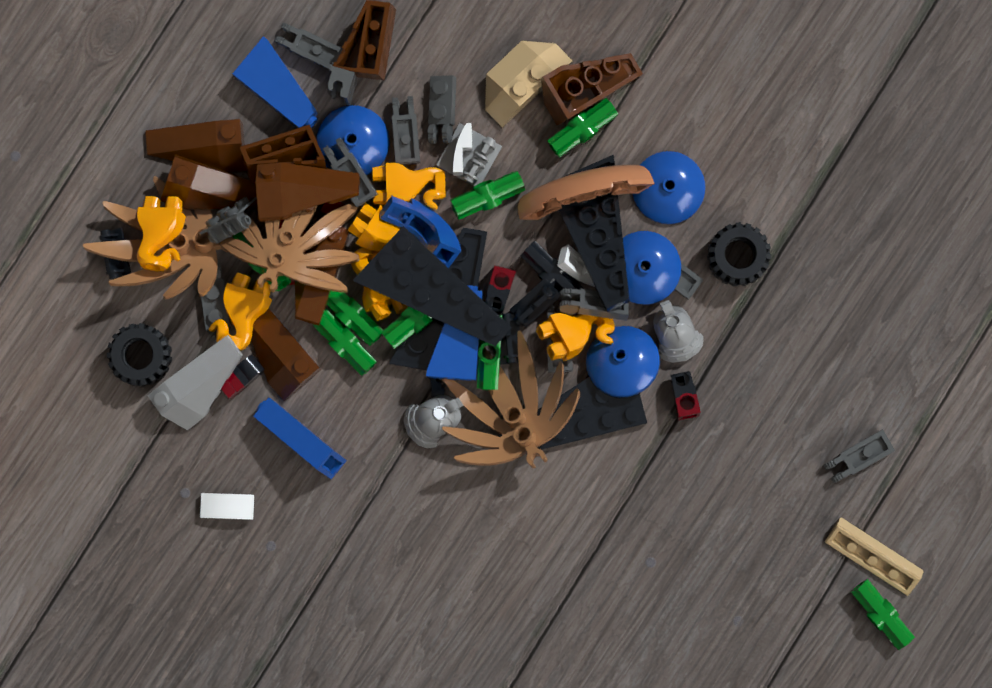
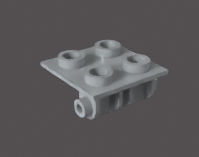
(475, 162)

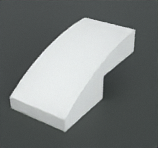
(464, 144)
(573, 265)
(227, 506)

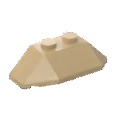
(518, 78)

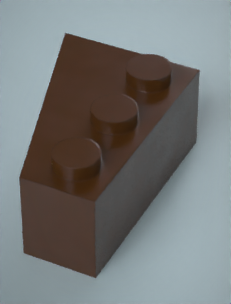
(369, 41)
(291, 147)

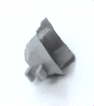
(676, 333)
(426, 421)

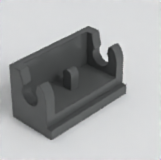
(344, 82)

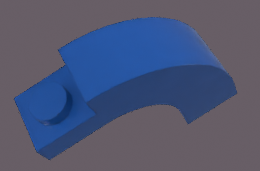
(425, 225)

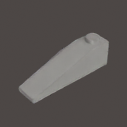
(191, 391)

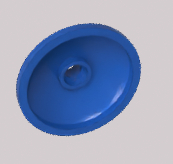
(370, 130)
(676, 204)
(665, 267)
(625, 375)

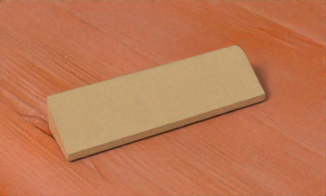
(874, 556)

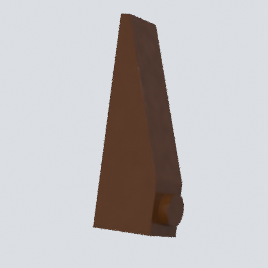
(582, 84)
(206, 186)
(293, 188)
(312, 301)

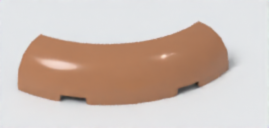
(583, 187)

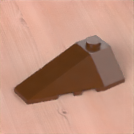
(206, 142)
(281, 356)

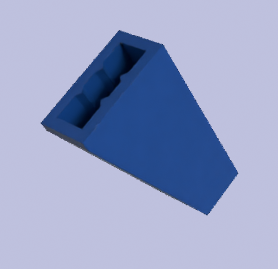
(274, 84)
(455, 353)
(299, 438)

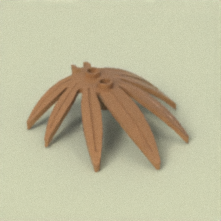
(192, 246)
(284, 249)
(521, 428)

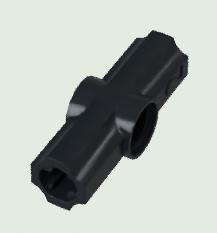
(547, 268)

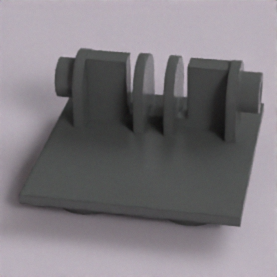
(228, 221)

